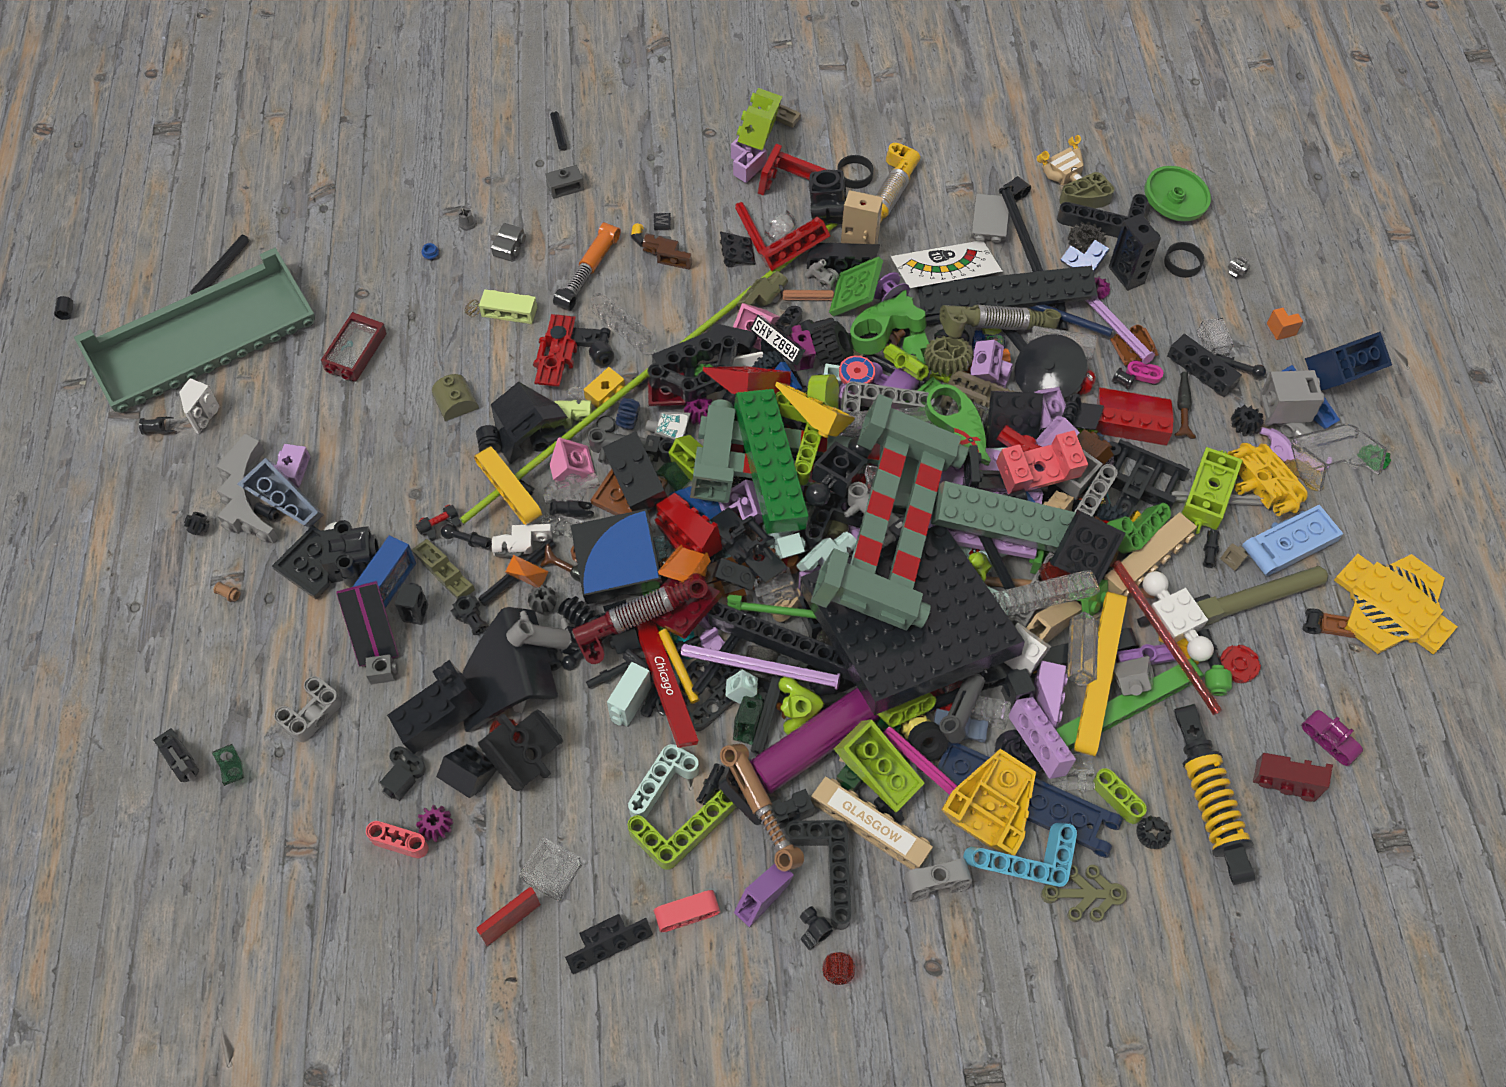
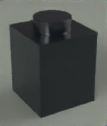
(397, 782)

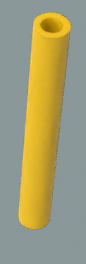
(678, 665)

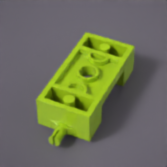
(1207, 503)

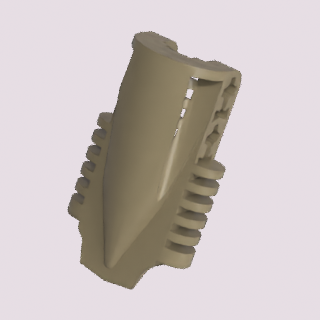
(978, 396)

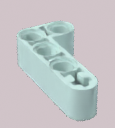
(658, 783)

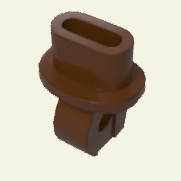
(895, 337)

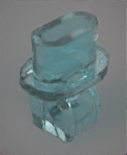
(661, 544)

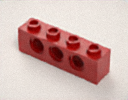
(794, 243)

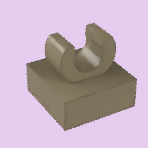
(1234, 556)

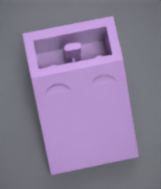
(1049, 690)

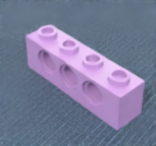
(1041, 738)

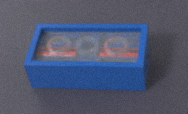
(389, 568)

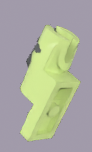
(574, 409)

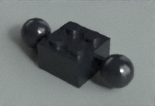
(837, 471)

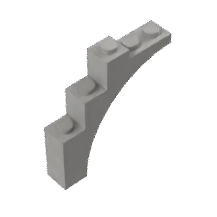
(238, 509)

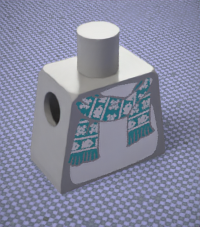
(670, 425)

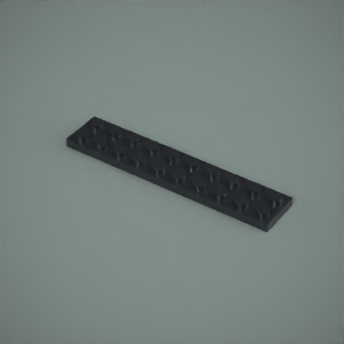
(1011, 290)

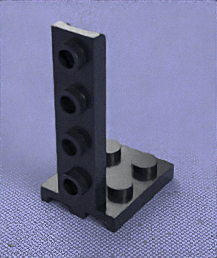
(984, 479)

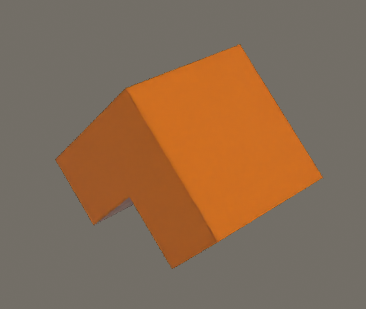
(1284, 325)

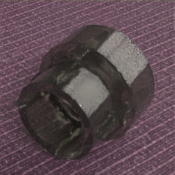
(763, 654)

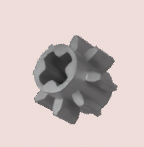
(1238, 266)

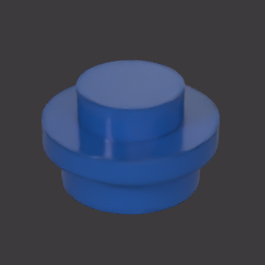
(430, 251)

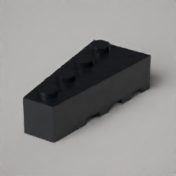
(842, 255)

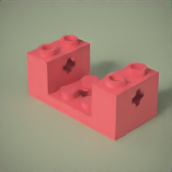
(1060, 460)

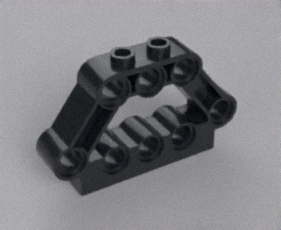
(666, 375)

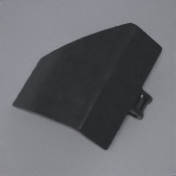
(507, 673)

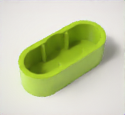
(824, 389)

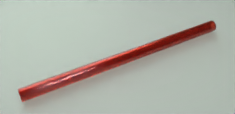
(1167, 638)

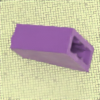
(762, 894)

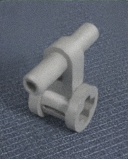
(822, 274)

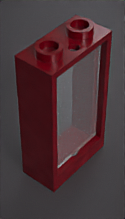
(353, 347)

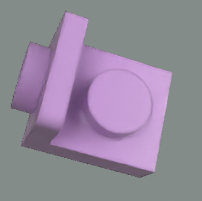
(711, 639)

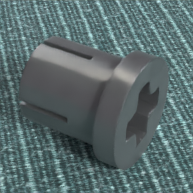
(466, 220)

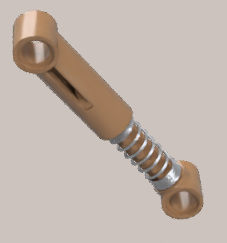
(760, 805)

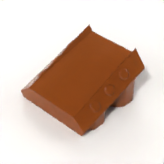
(1125, 352)

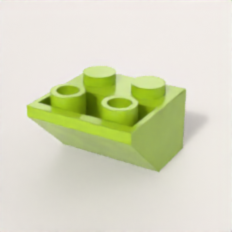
(684, 454)

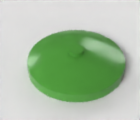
(1177, 193)

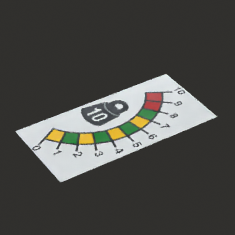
(946, 264)

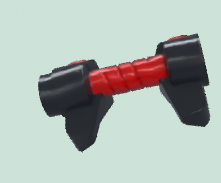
(427, 525)

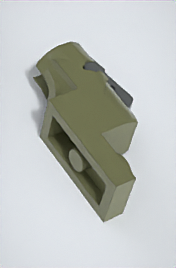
(765, 290)

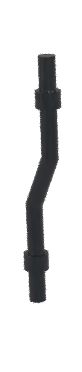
(606, 676)

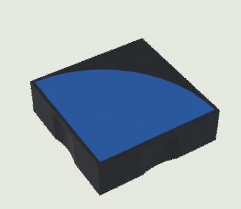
(616, 556)

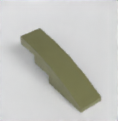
(443, 569)

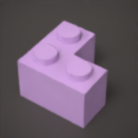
(747, 160)
(744, 501)

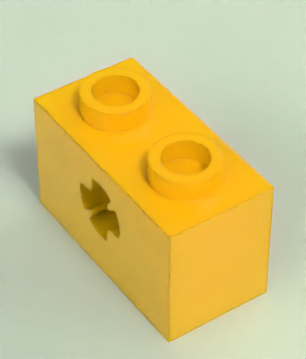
(604, 387)

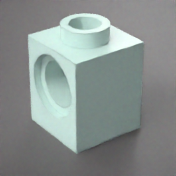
(741, 685)

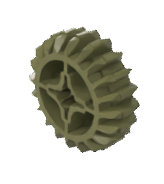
(948, 355)

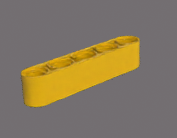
(508, 485)

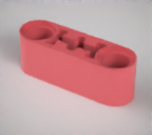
(398, 846)
(686, 911)

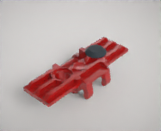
(560, 353)

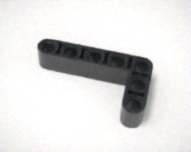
(1111, 223)
(828, 514)
(834, 863)

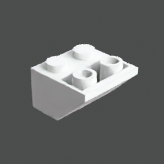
(198, 404)

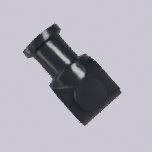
(471, 615)

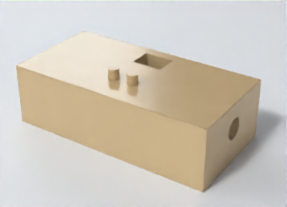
(861, 218)

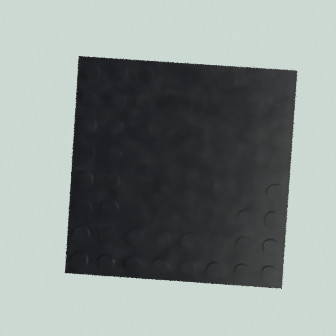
(960, 637)

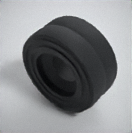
(926, 730)

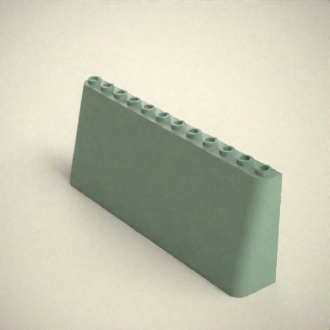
(196, 333)

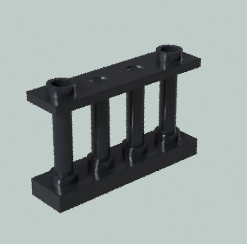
(1159, 464)

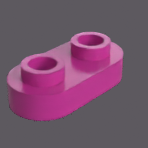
(1145, 372)

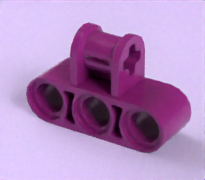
(1333, 737)

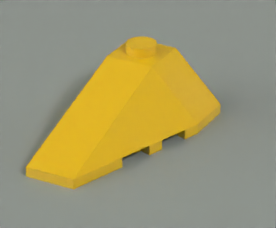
(821, 417)

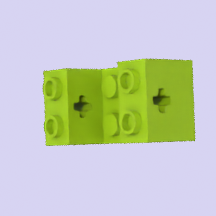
(760, 119)

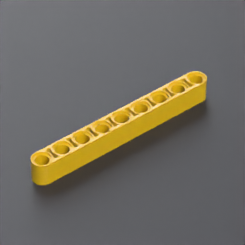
(1098, 690)

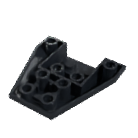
(519, 415)

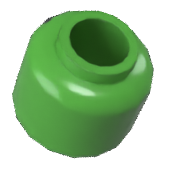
(1218, 680)

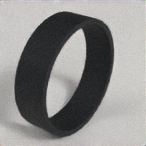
(860, 160)
(1184, 272)

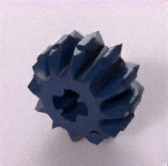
(628, 413)

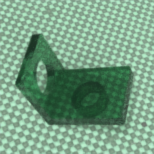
(673, 475)
(230, 769)

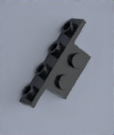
(606, 940)

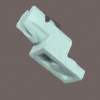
(819, 554)

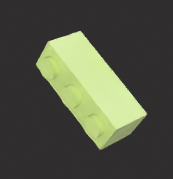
(508, 306)

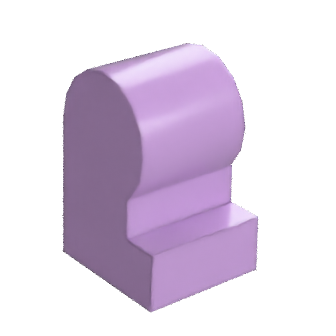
(1005, 374)

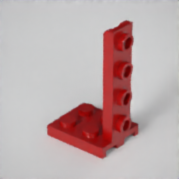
(785, 162)

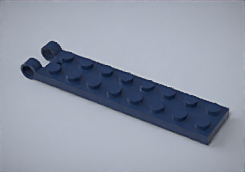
(1047, 804)

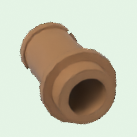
(228, 592)

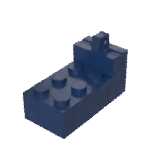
(1350, 361)

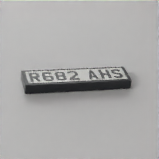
(777, 340)

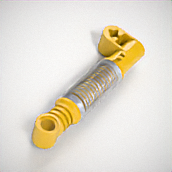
(904, 161)

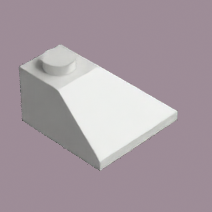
(1032, 653)

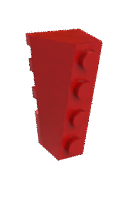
(689, 525)

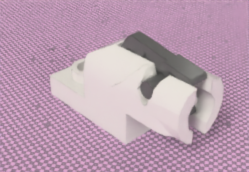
(521, 540)

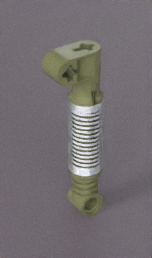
(956, 317)

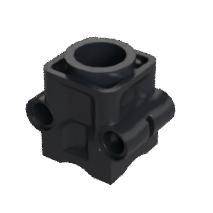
(827, 195)
(347, 551)

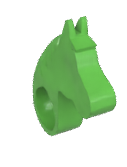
(881, 319)

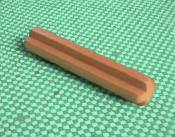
(808, 294)

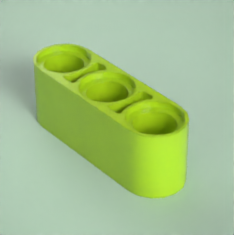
(908, 710)
(1124, 805)

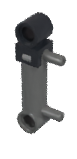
(653, 444)

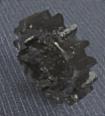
(1083, 236)

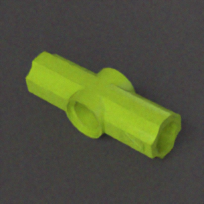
(906, 362)

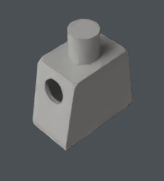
(1134, 676)

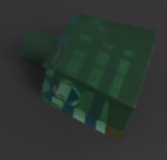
(749, 714)

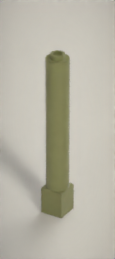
(1217, 608)

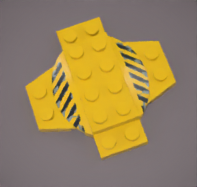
(1395, 603)

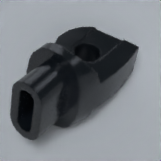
(884, 808)

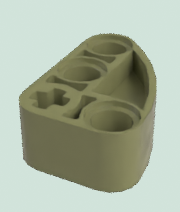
(1088, 191)

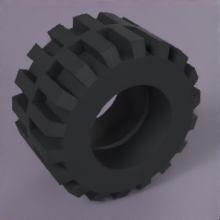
(832, 343)

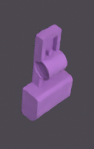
(897, 379)

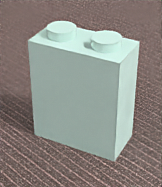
(629, 694)

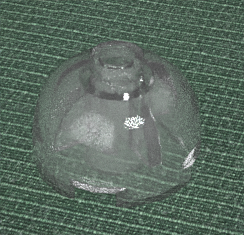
(781, 226)

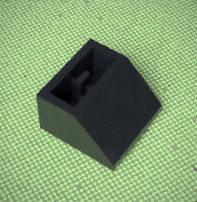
(466, 770)

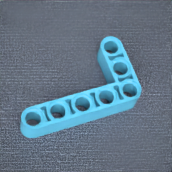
(1026, 866)

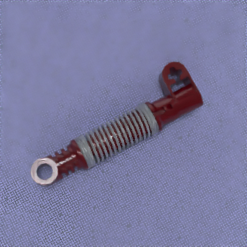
(634, 612)

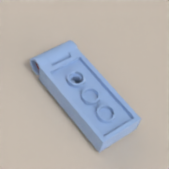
(1292, 540)

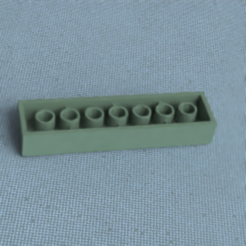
(1000, 516)

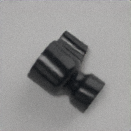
(818, 928)

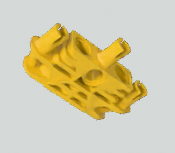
(1268, 478)

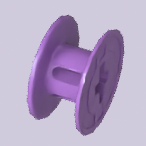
(889, 287)

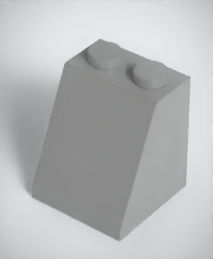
(989, 218)

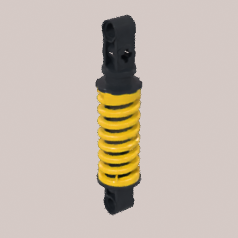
(1213, 797)

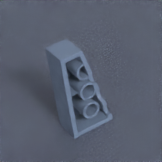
(277, 490)

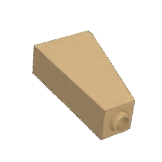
(1053, 620)

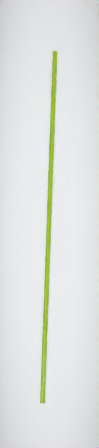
(616, 397)

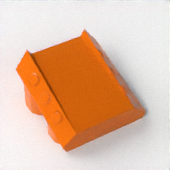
(684, 563)

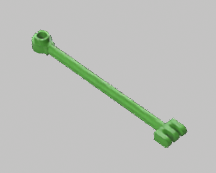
(736, 602)

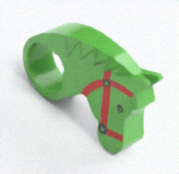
(964, 423)

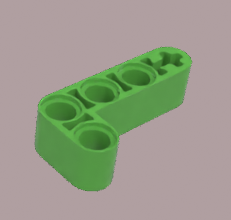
(1143, 528)

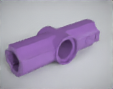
(1157, 654)

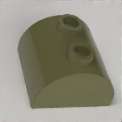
(453, 396)

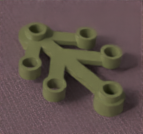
(1088, 894)

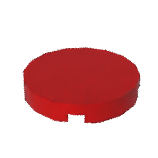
(1241, 662)

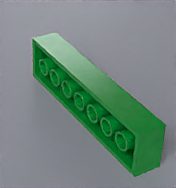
(770, 461)

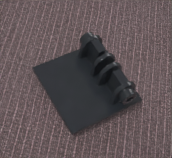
(736, 249)
(1082, 414)

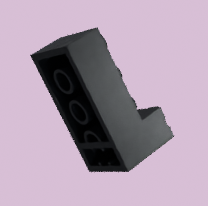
(435, 708)

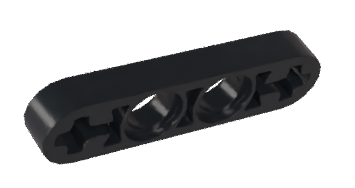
(796, 313)

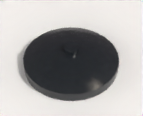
(1051, 363)

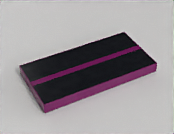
(367, 622)

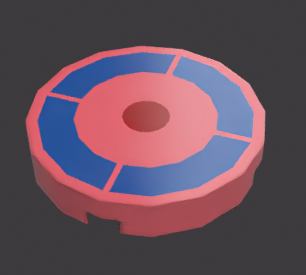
(856, 370)

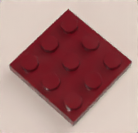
(687, 614)

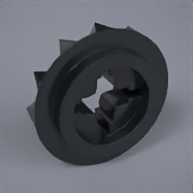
(1148, 839)

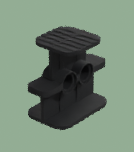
(511, 757)

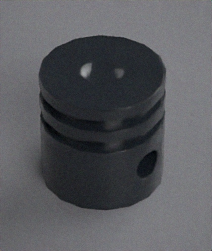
(487, 437)

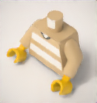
(1064, 166)

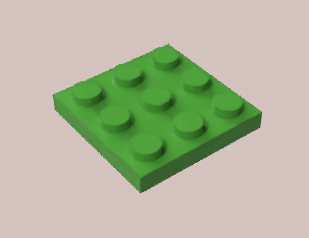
(856, 286)

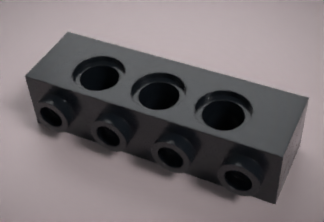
(1204, 365)

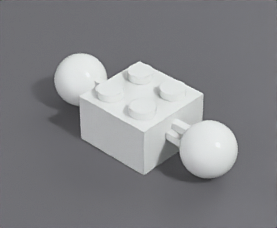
(1179, 615)

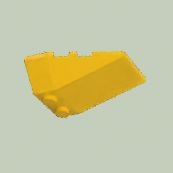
(994, 802)

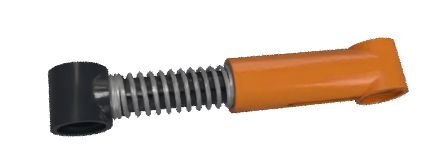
(606, 236)

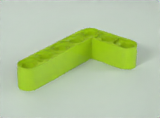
(809, 443)
(685, 832)

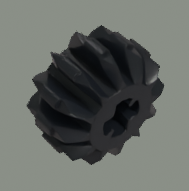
(1247, 420)

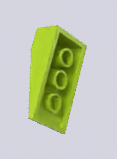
(879, 764)

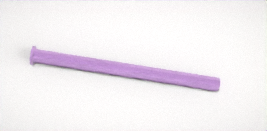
(1121, 330)
(761, 665)

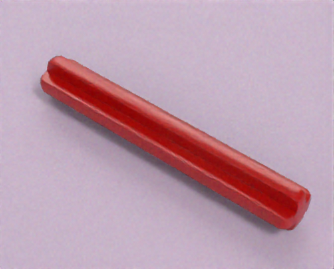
(750, 226)

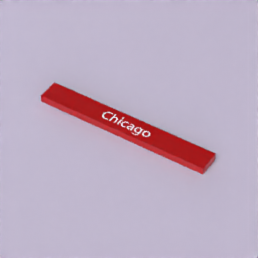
(666, 684)

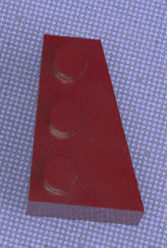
(1292, 777)

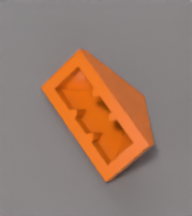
(526, 571)

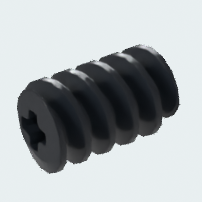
(575, 612)

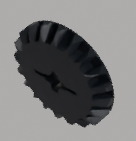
(1010, 743)

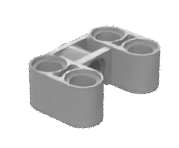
(313, 714)
(921, 880)

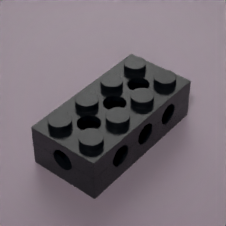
(1134, 251)

